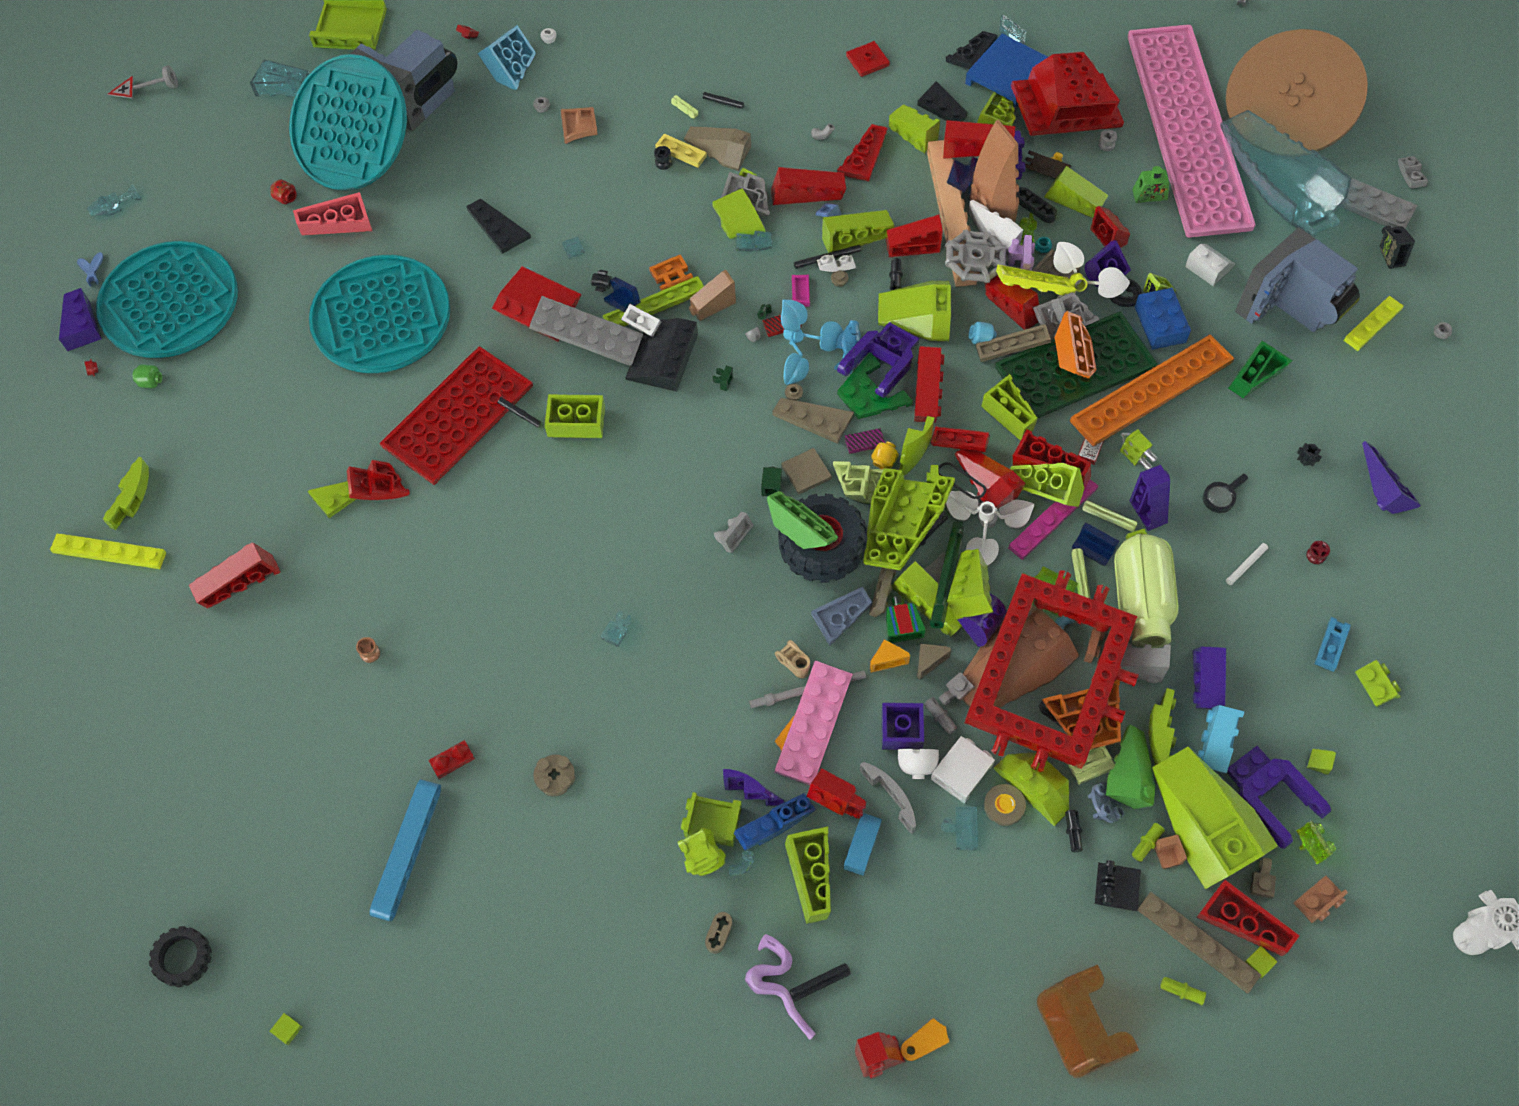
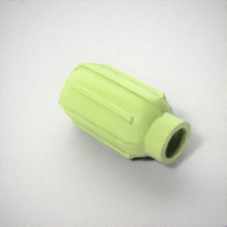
(1147, 588)

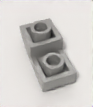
(1411, 171)

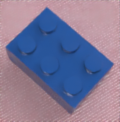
(1162, 318)

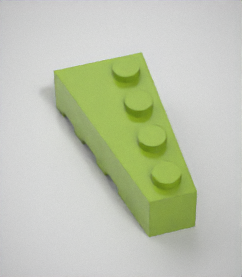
(855, 229)
(970, 586)
(921, 589)
(810, 869)

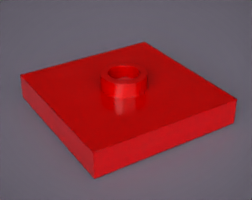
(867, 58)

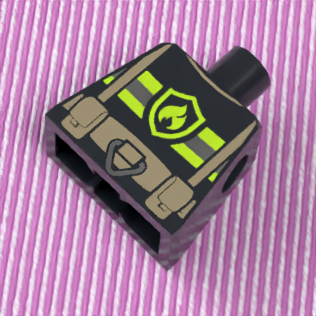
(1396, 246)

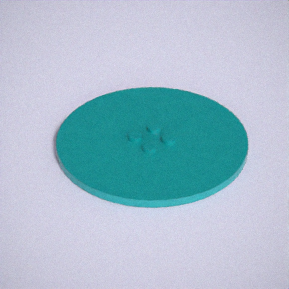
(348, 122)
(167, 299)
(379, 313)

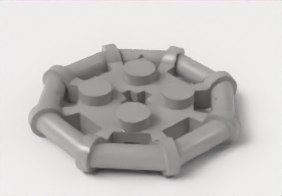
(975, 243)

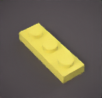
(683, 150)

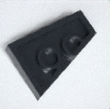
(942, 104)

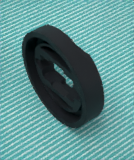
(1128, 301)

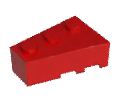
(915, 238)
(1014, 301)

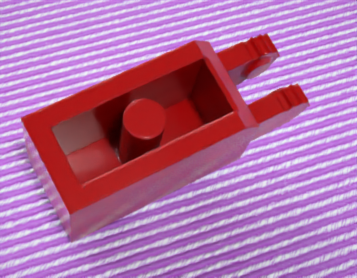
(836, 794)

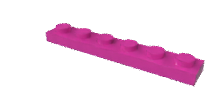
(1046, 524)

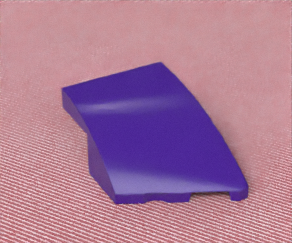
(752, 789)

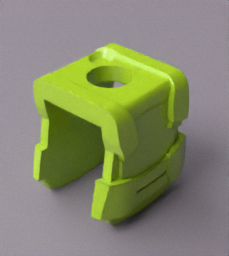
(702, 853)

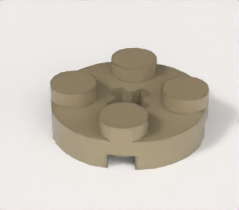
(562, 782)

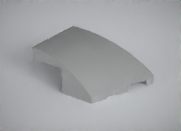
(752, 186)
(1053, 312)

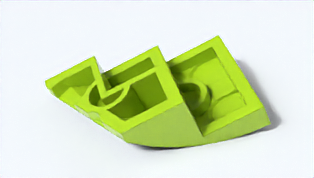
(737, 214)
(915, 446)

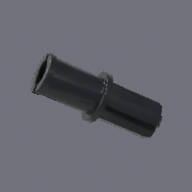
(896, 274)
(1074, 830)

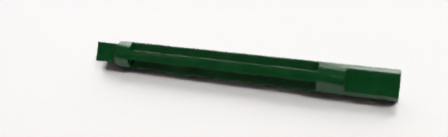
(947, 575)

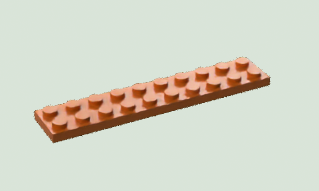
(1151, 390)

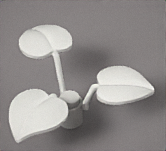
(1111, 280)
(1015, 514)

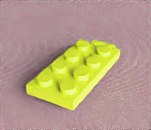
(1040, 280)

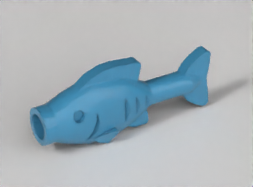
(848, 338)

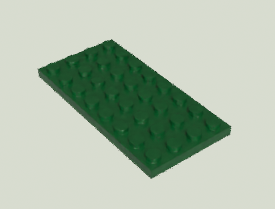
(1048, 387)

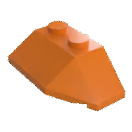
(1075, 346)

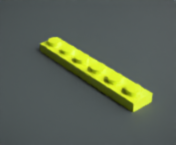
(108, 551)

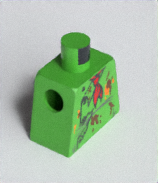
(1151, 186)

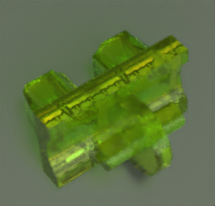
(1314, 842)

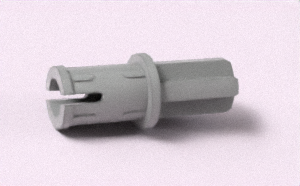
(940, 715)

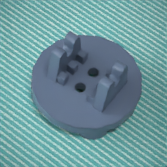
(1106, 807)

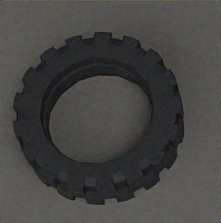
(165, 942)

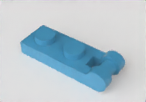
(1332, 644)

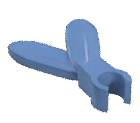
(91, 268)

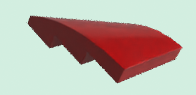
(375, 483)

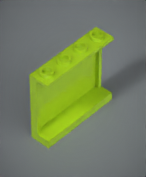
(349, 24)

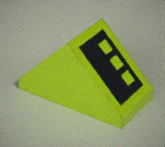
(1156, 283)

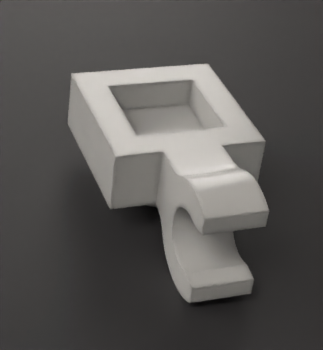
(958, 687)

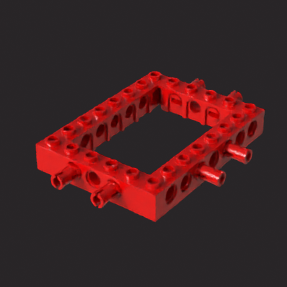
(1027, 733)

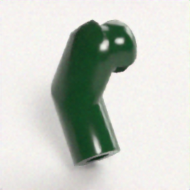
(764, 309)

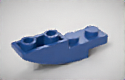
(774, 823)

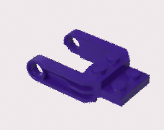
(891, 346)
(1258, 775)

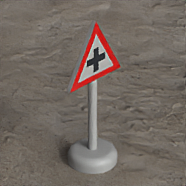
(126, 89)

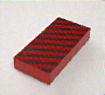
(773, 326)

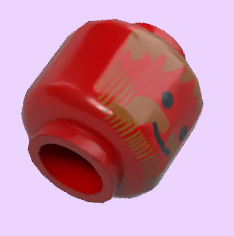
(283, 191)

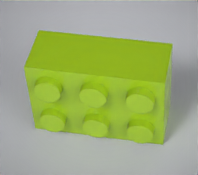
(575, 416)

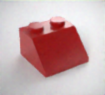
(1108, 227)

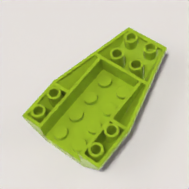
(902, 517)
(1210, 818)

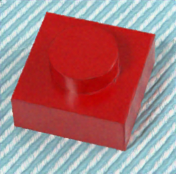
(467, 32)

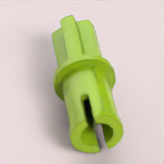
(1148, 842)
(1183, 990)

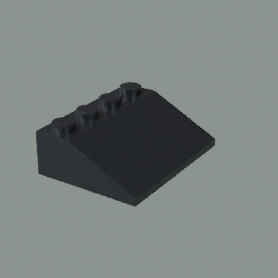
(664, 356)

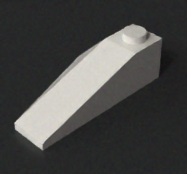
(1001, 229)

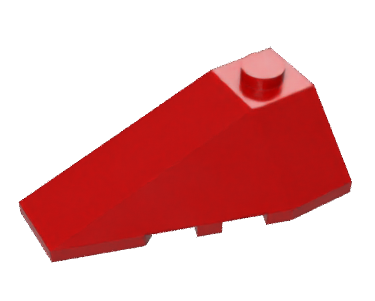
(1000, 482)

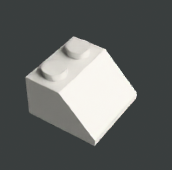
(1208, 264)

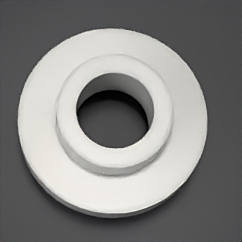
(548, 35)

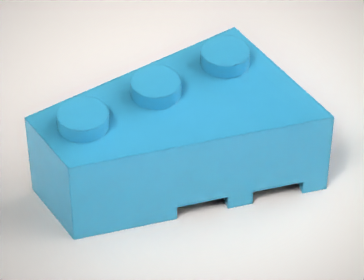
(1219, 737)

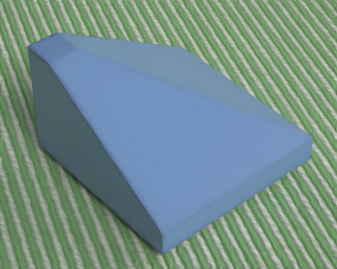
(828, 210)

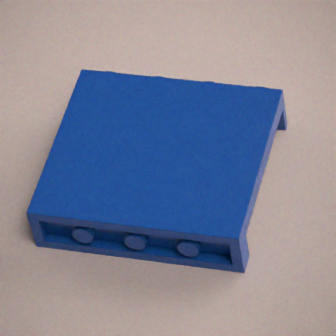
(1003, 63)

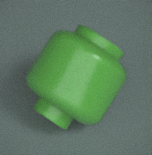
(147, 376)

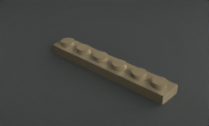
(1199, 942)

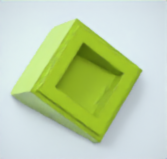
(1321, 761)

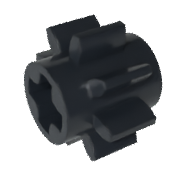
(601, 281)
(1309, 454)

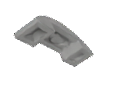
(876, 775)

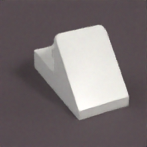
(641, 320)

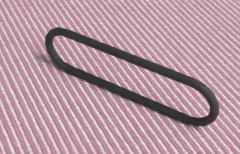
(967, 475)

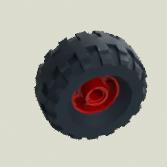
(839, 556)

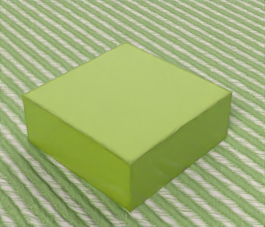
(1261, 961)
(285, 1029)

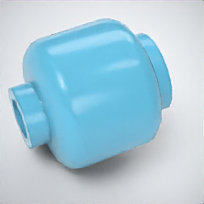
(981, 332)

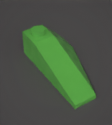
(1132, 776)

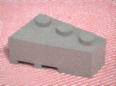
(1147, 662)

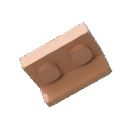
(1319, 899)

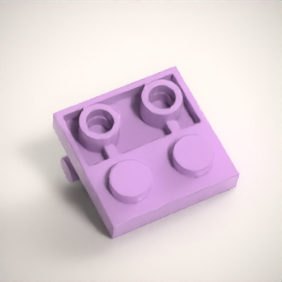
(1022, 253)

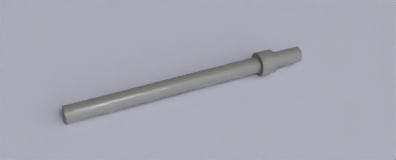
(770, 699)

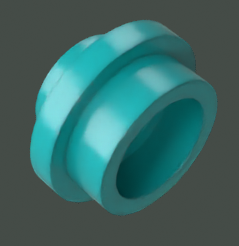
(1043, 245)

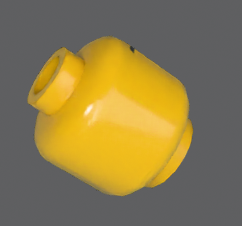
(884, 455)

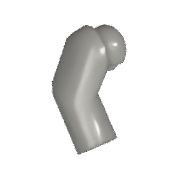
(818, 134)

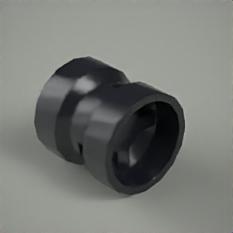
(662, 157)

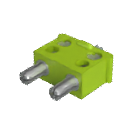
(1136, 448)

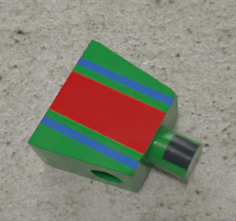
(903, 621)

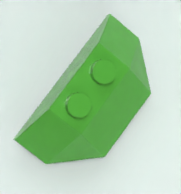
(799, 522)

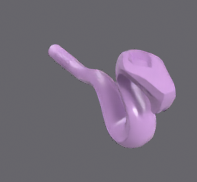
(754, 980)

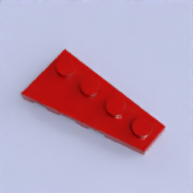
(865, 154)

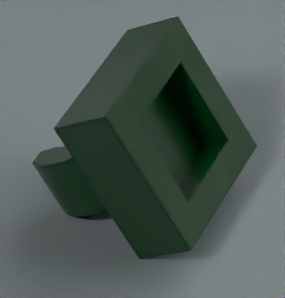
(725, 378)

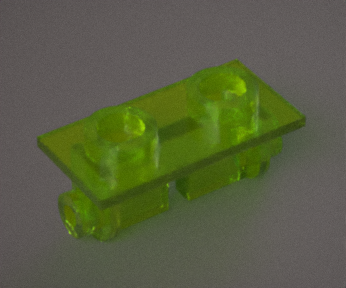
(1028, 226)

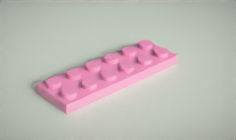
(813, 723)

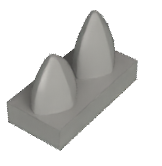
(737, 530)

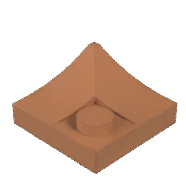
(578, 123)

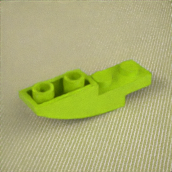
(129, 500)
(1160, 734)

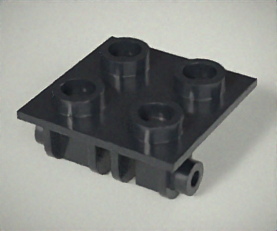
(1117, 886)

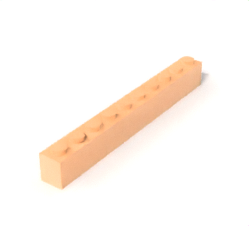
(949, 201)

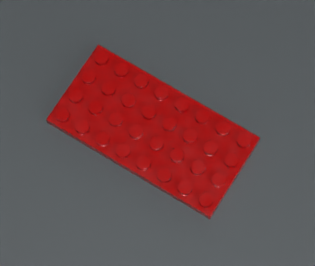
(455, 415)

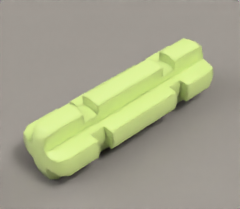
(684, 106)

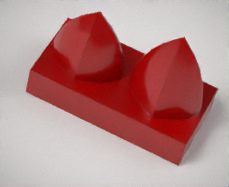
(451, 759)

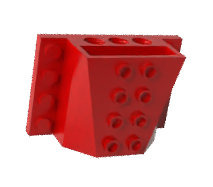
(1066, 96)

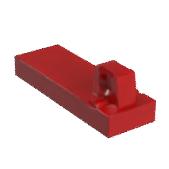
(960, 439)

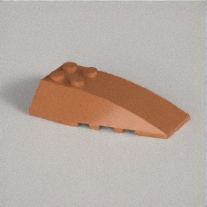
(996, 173)
(1038, 658)

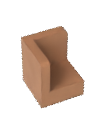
(1170, 851)

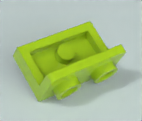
(1377, 683)

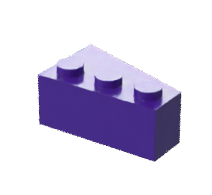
(78, 321)
(1151, 497)

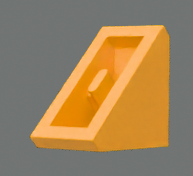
(888, 657)

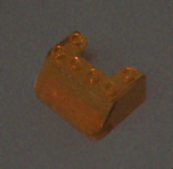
(1077, 1026)

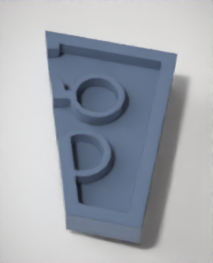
(841, 613)

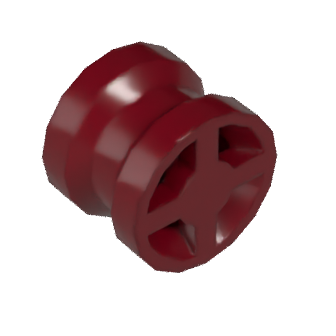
(1321, 548)

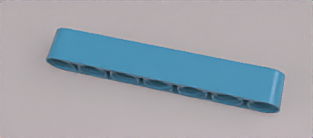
(405, 850)

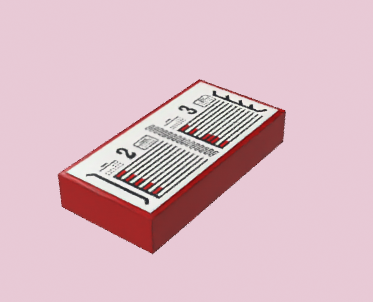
(1089, 452)

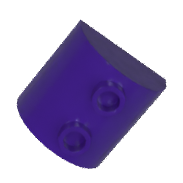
(1107, 257)
(983, 626)

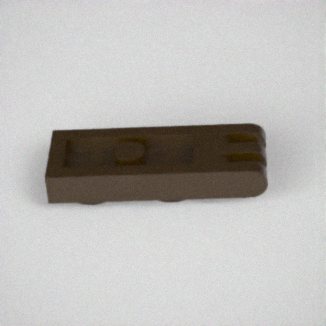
(1045, 165)

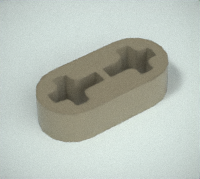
(723, 934)

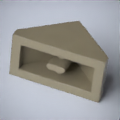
(931, 657)

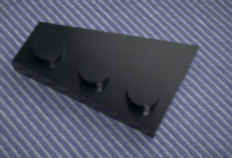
(969, 54)

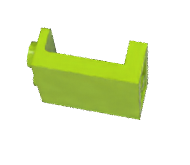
(712, 814)

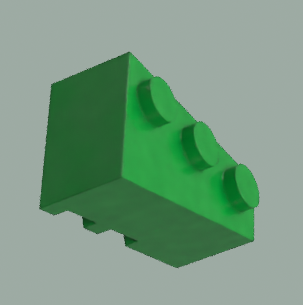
(1259, 368)

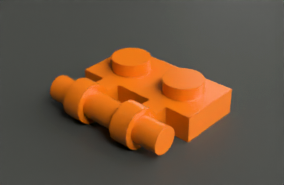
(668, 269)

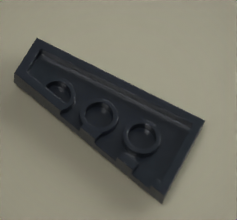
(498, 227)

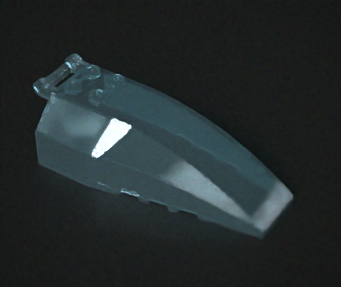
(1288, 176)

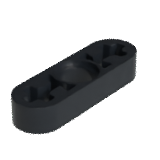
(1037, 211)

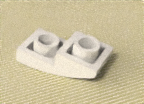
(828, 263)

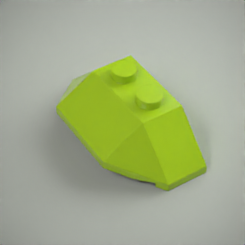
(1043, 790)

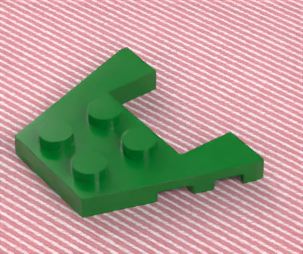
(860, 395)

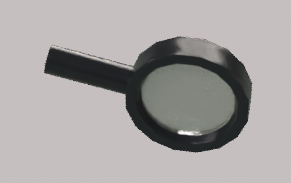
(1220, 496)

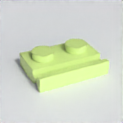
(1097, 764)

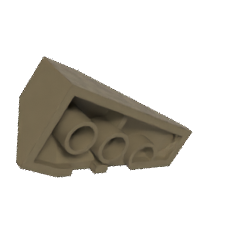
(723, 144)

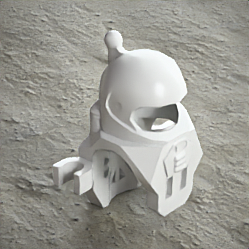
(1489, 926)

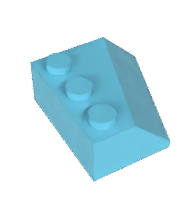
(508, 57)

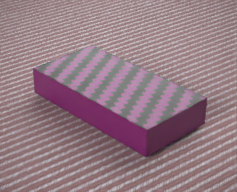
(864, 440)

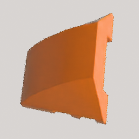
(1066, 712)

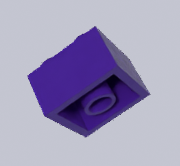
(902, 726)

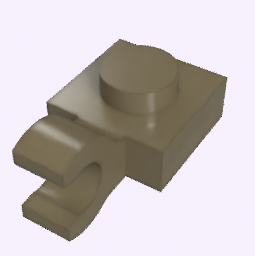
(1263, 883)

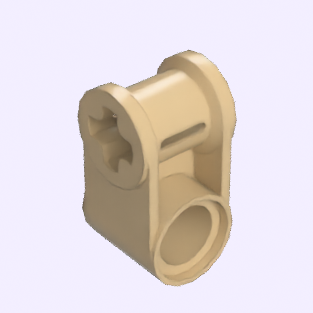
(791, 657)

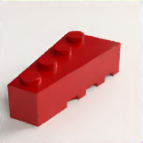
(927, 383)
(1243, 917)

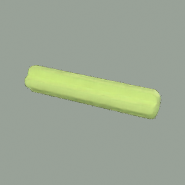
(1109, 516)
(1080, 572)

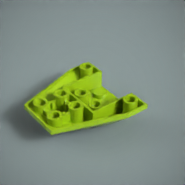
(918, 309)

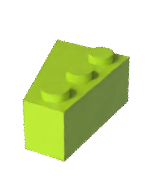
(914, 127)
(1075, 193)
(1009, 407)

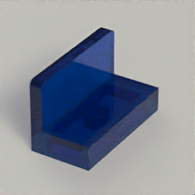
(961, 174)
(623, 295)
(1096, 544)

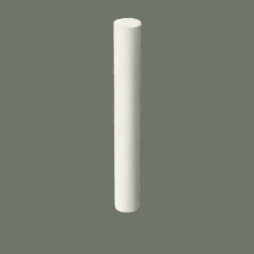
(1247, 563)

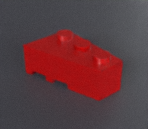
(878, 1053)

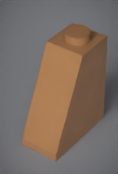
(713, 296)

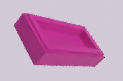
(801, 289)

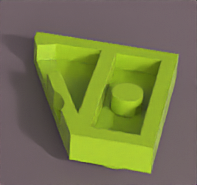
(332, 498)

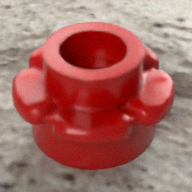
(91, 367)

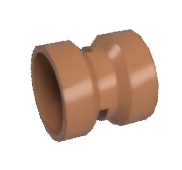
(367, 645)

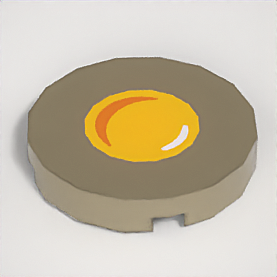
(1004, 804)

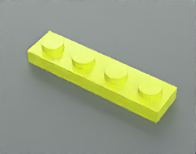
(1373, 323)

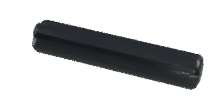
(820, 982)

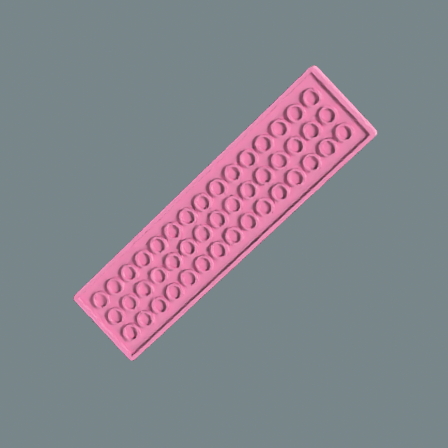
(1189, 132)

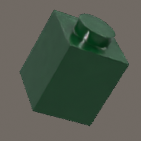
(771, 480)

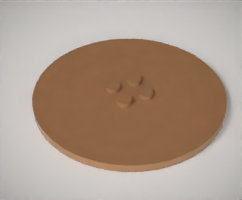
(1301, 85)

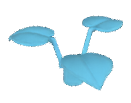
(792, 317)

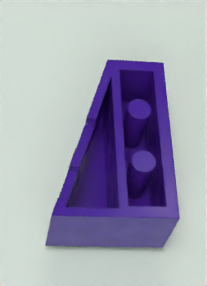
(1209, 677)

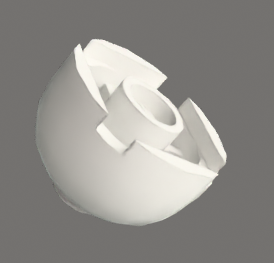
(918, 762)

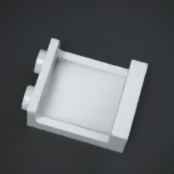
(962, 768)

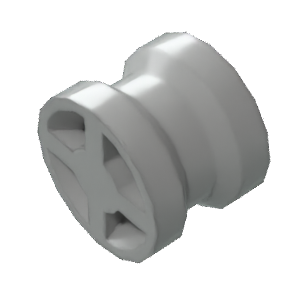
(1107, 140)

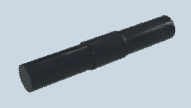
(723, 100)
(519, 412)

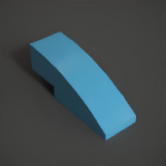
(862, 844)

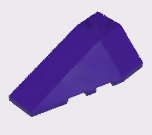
(1385, 484)

